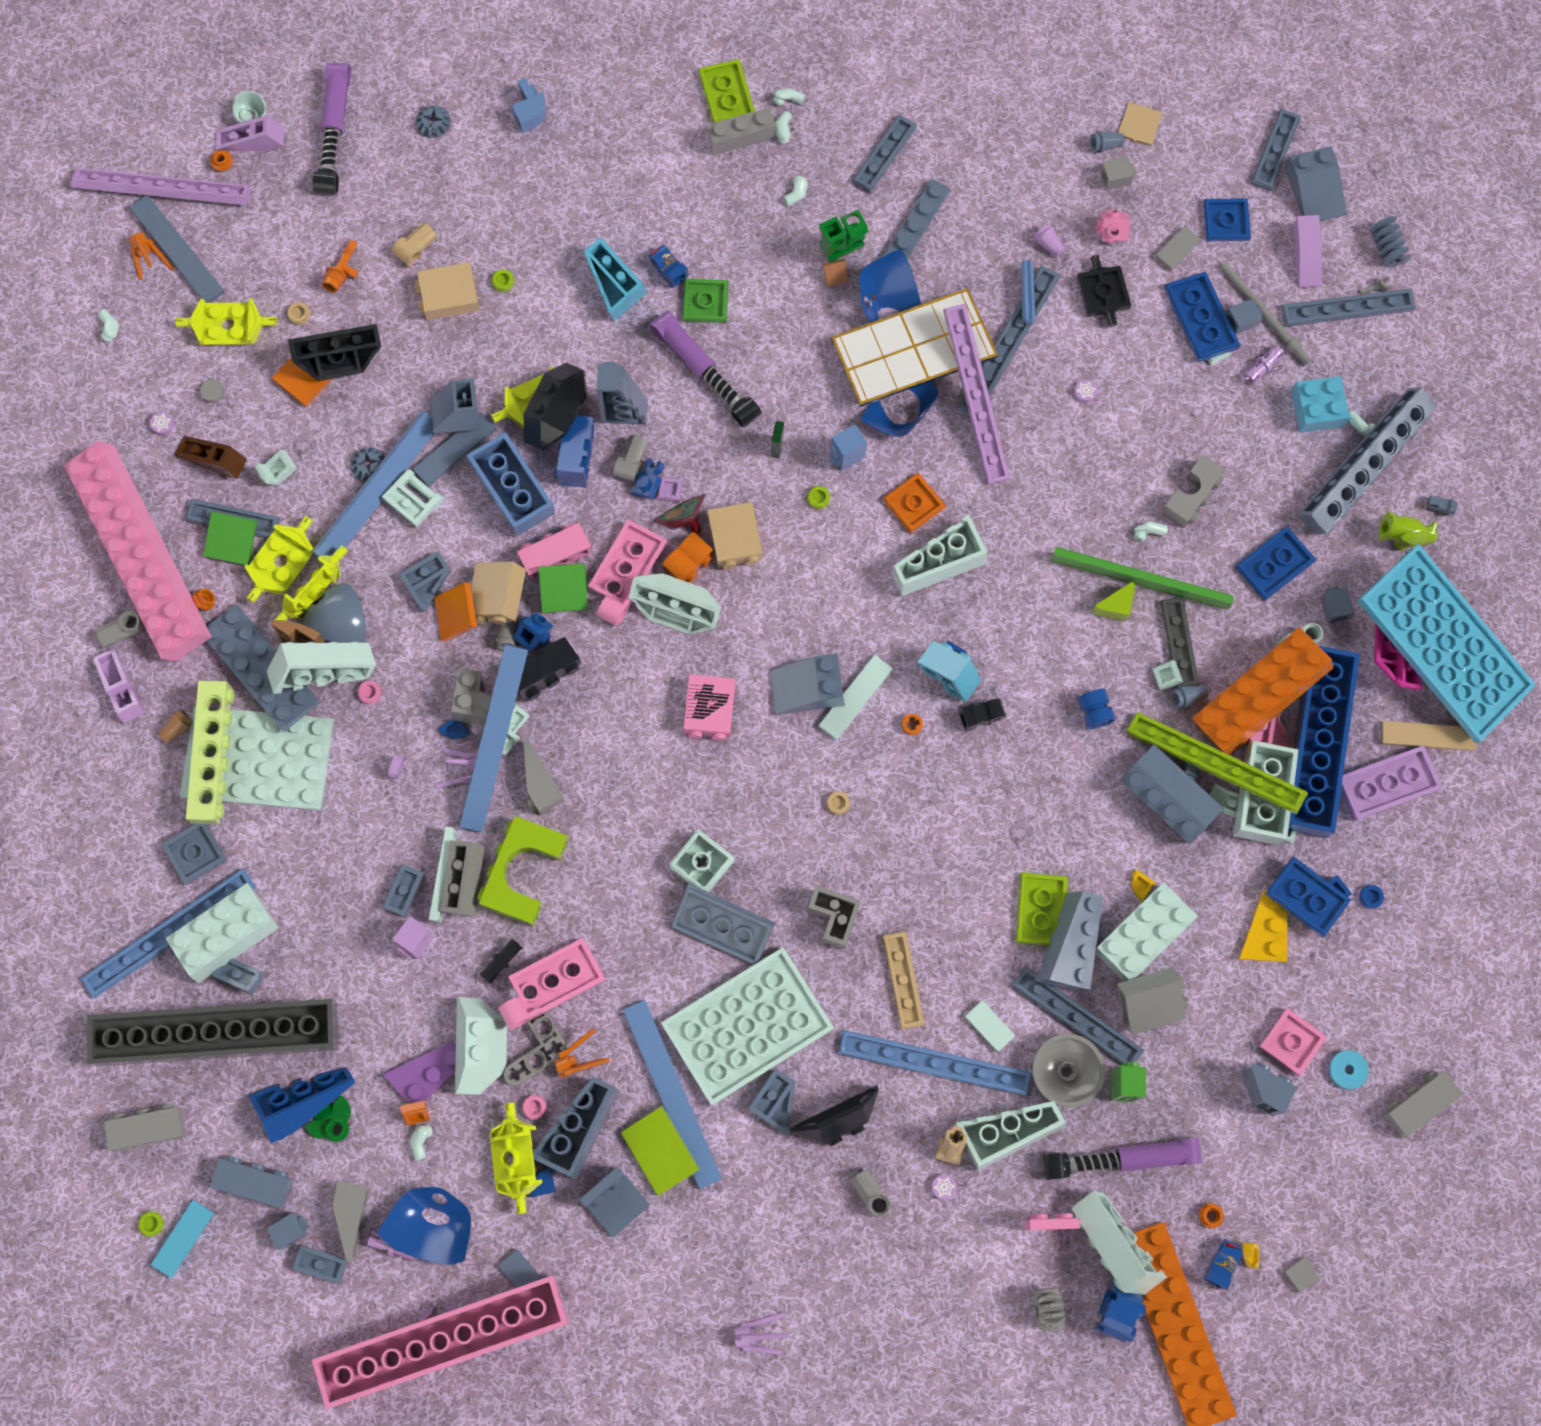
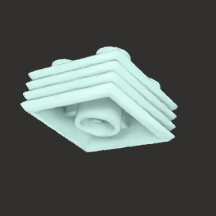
(701, 847)

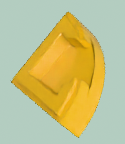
(1141, 885)
(1251, 1255)

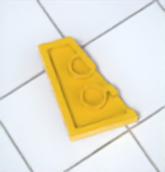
(1267, 933)

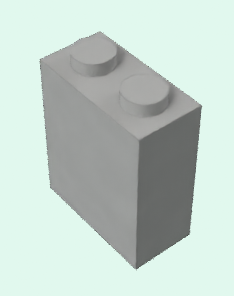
(1152, 1000)

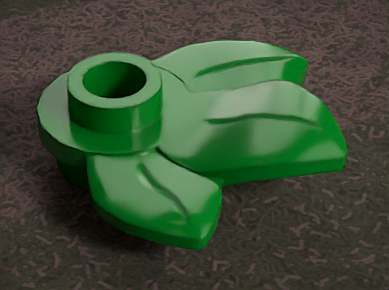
(328, 1118)

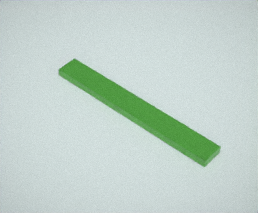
(1142, 578)

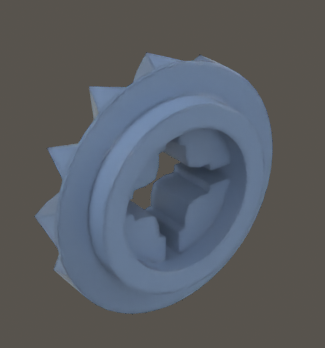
(438, 127)
(360, 471)

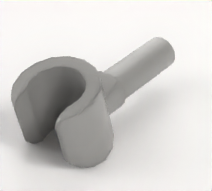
(1379, 286)

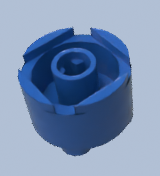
(1120, 1314)

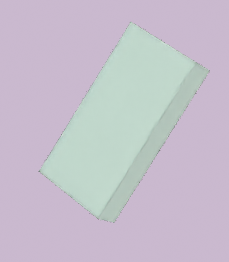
(990, 1026)

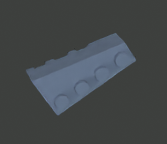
(620, 396)
(1073, 943)

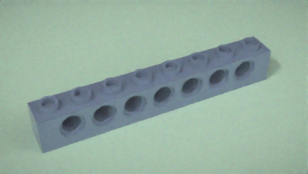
(1367, 461)

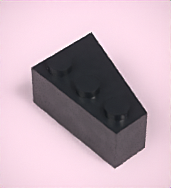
(547, 668)

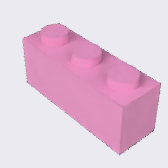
(555, 549)

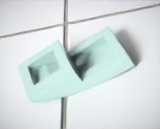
(518, 718)

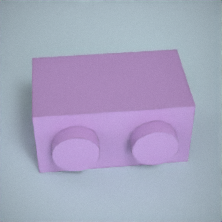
(413, 938)

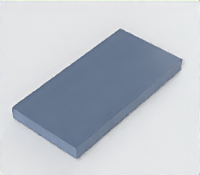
(722, 924)

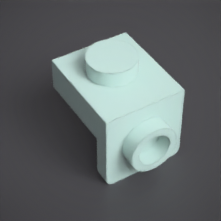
(276, 469)

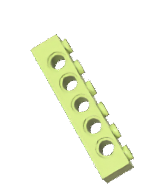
(208, 694)

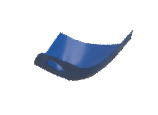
(891, 282)
(877, 418)
(413, 1235)

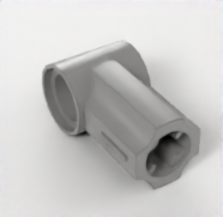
(630, 461)
(119, 629)
(870, 1191)

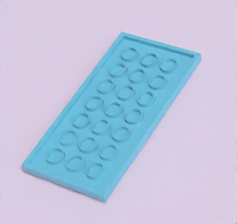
(1446, 643)

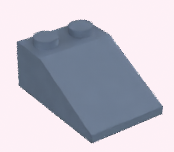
(1317, 183)
(808, 685)

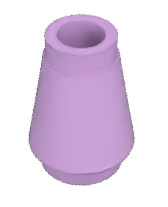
(1049, 240)

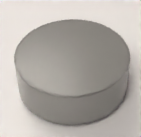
(212, 391)

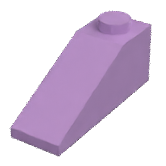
(252, 135)

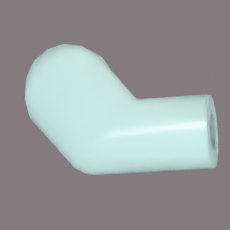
(110, 325)
(1359, 424)
(1147, 528)
(417, 1139)

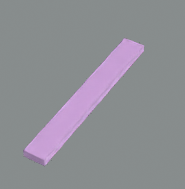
(160, 186)
(976, 394)

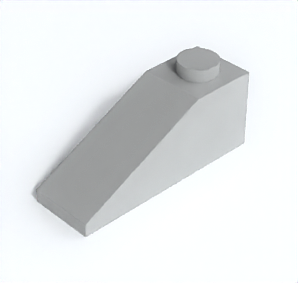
(540, 785)
(349, 1210)

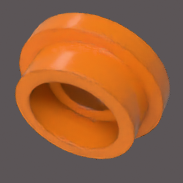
(225, 164)
(204, 599)
(1219, 1215)

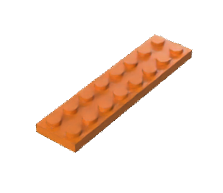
(1182, 1336)

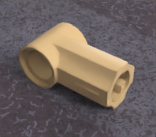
(411, 247)
(952, 1146)

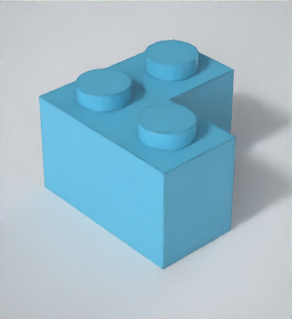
(951, 669)

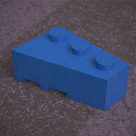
(575, 453)

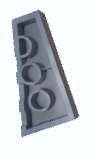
(577, 1129)

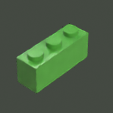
(1127, 1083)

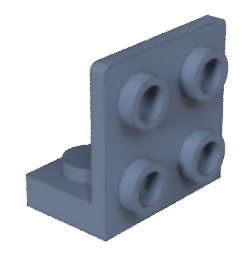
(615, 1202)

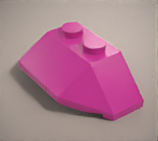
(1393, 663)

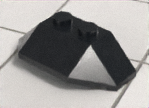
(336, 352)
(554, 405)
(838, 1120)

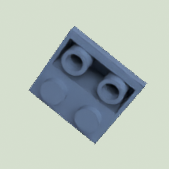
(455, 407)
(1267, 1090)

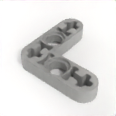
(545, 1041)

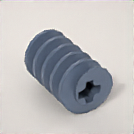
(1388, 242)

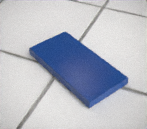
(1202, 316)

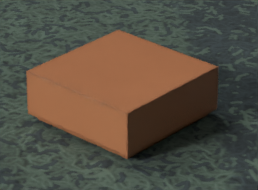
(835, 272)

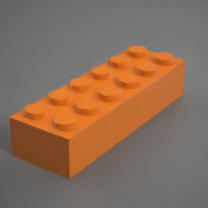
(1263, 692)

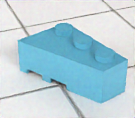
(615, 280)

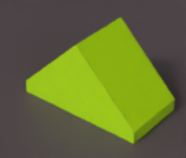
(1117, 605)

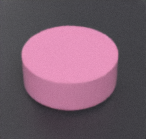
(369, 692)
(534, 1107)

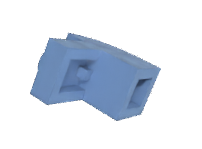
(532, 109)

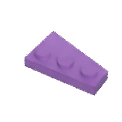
(425, 1074)

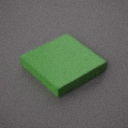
(705, 300)
(230, 538)
(562, 587)

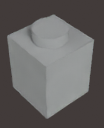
(1117, 173)

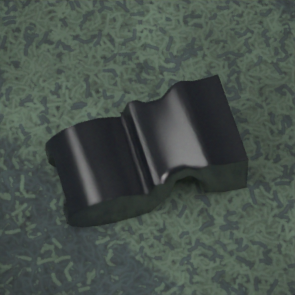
(984, 713)

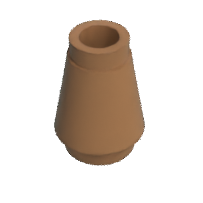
(175, 725)

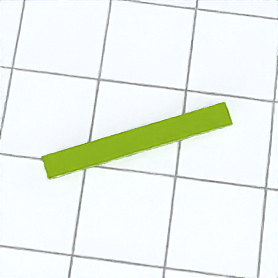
(1217, 763)

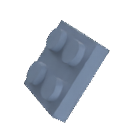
(194, 852)

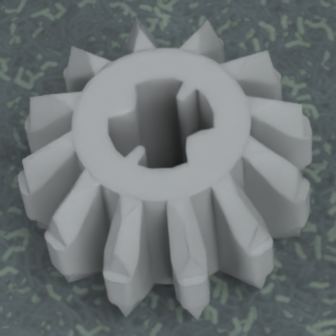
(1049, 1309)

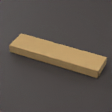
(1429, 735)
(903, 980)

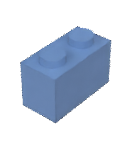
(847, 447)

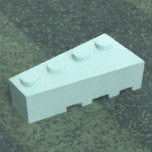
(942, 558)
(319, 663)
(1116, 1245)

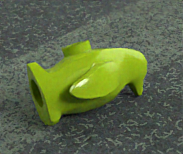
(1406, 531)

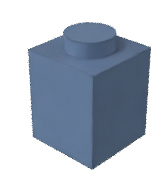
(1244, 316)
(1337, 604)
(288, 1230)

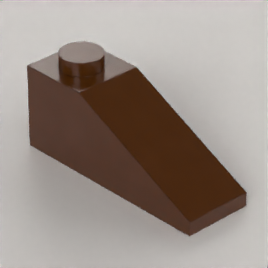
(212, 456)

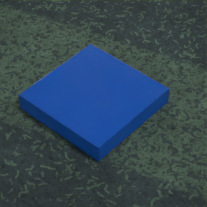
(1227, 219)

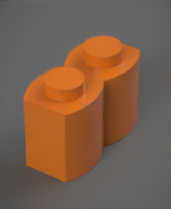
(688, 558)

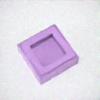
(670, 489)

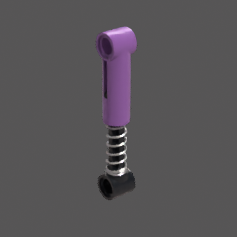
(337, 82)
(668, 329)
(1125, 1158)

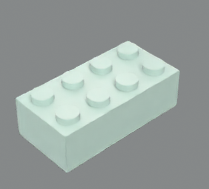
(1255, 816)
(222, 933)
(1145, 933)

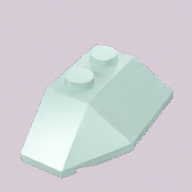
(675, 603)
(479, 1046)

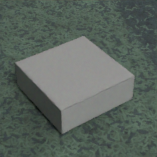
(1301, 1275)

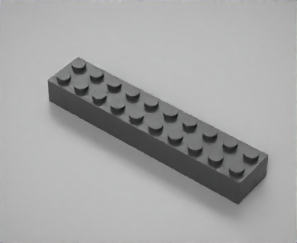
(212, 1032)

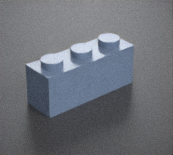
(252, 1182)

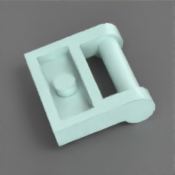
(407, 503)

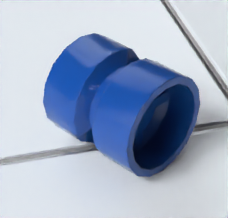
(1096, 709)

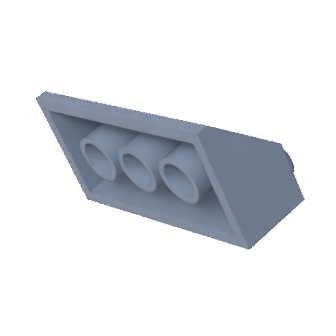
(1172, 794)

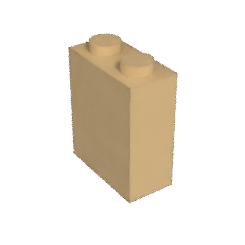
(447, 291)
(735, 535)
(497, 591)

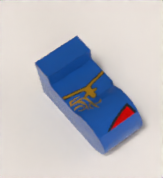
(668, 266)
(1223, 1264)

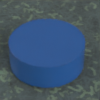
(1371, 896)

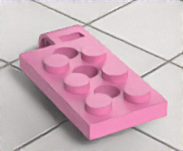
(617, 605)
(521, 1010)

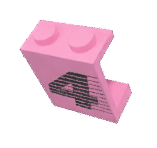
(709, 707)

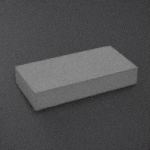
(1177, 248)

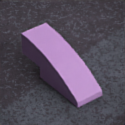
(1308, 250)
(118, 685)

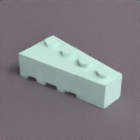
(1006, 1133)

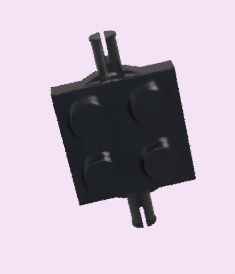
(1103, 291)

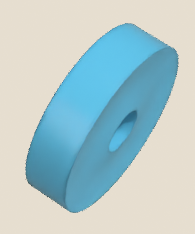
(1359, 1069)

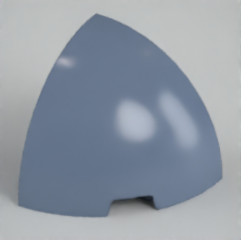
(338, 616)

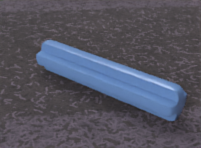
(1027, 290)

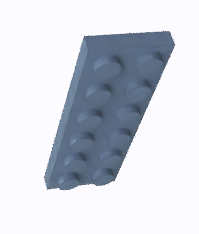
(249, 657)

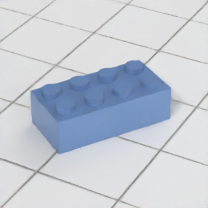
(511, 484)

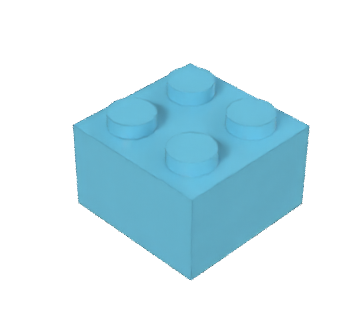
(1320, 404)

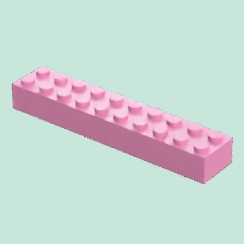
(137, 551)
(440, 1341)

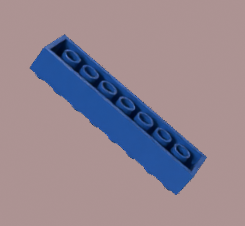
(1322, 744)

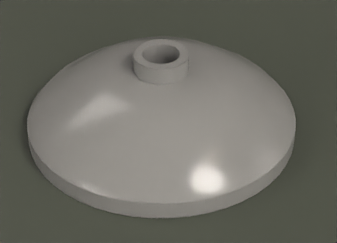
(1085, 1066)

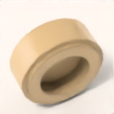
(298, 313)
(838, 803)

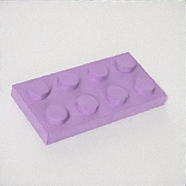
(1390, 783)

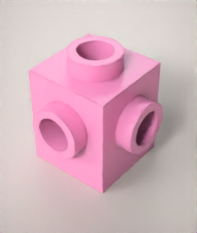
(1113, 226)

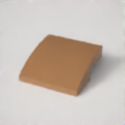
(295, 632)

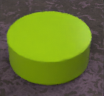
(503, 280)
(818, 497)
(151, 1223)

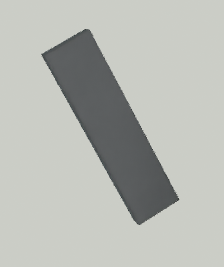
(1179, 640)

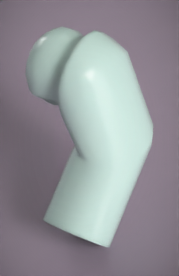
(788, 94)
(782, 128)
(799, 191)

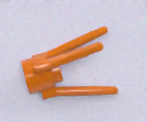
(142, 247)
(569, 1064)

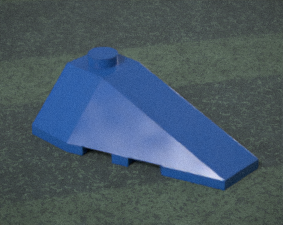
(288, 1109)

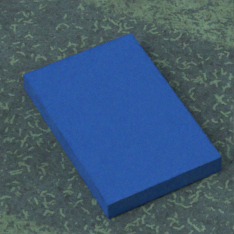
(1275, 563)
(1308, 897)

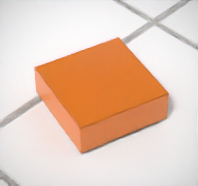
(415, 1112)

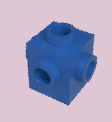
(533, 631)

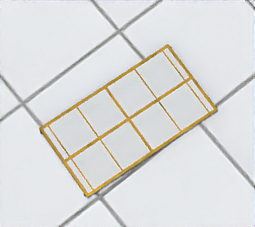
(906, 348)

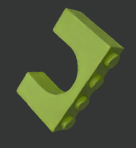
(520, 838)

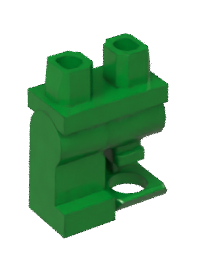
(842, 241)

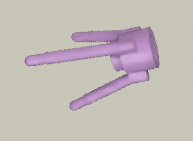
(471, 762)
(746, 1336)

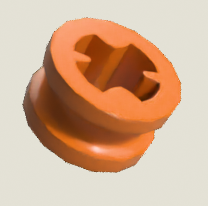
(917, 729)

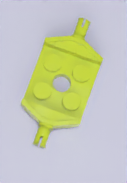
(209, 317)
(517, 401)
(285, 542)
(314, 588)
(519, 1177)

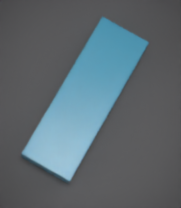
(182, 1239)

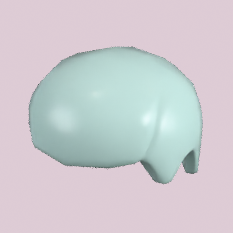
(246, 102)

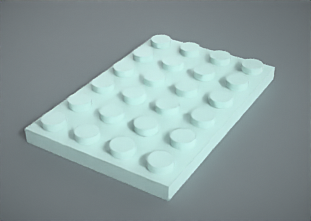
(271, 764)
(747, 1026)

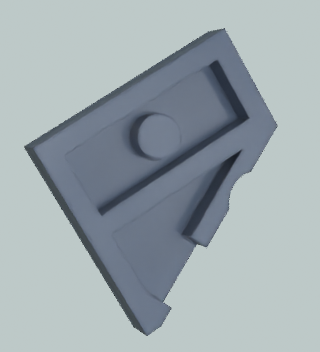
(426, 579)
(774, 1101)

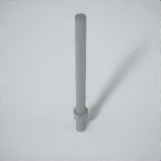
(1293, 345)

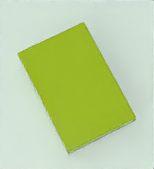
(726, 90)
(1039, 907)
(660, 1151)

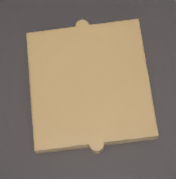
(1140, 123)

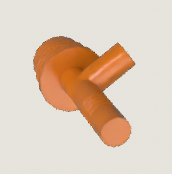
(336, 275)

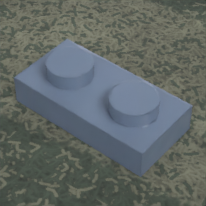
(403, 890)
(239, 976)
(320, 1264)

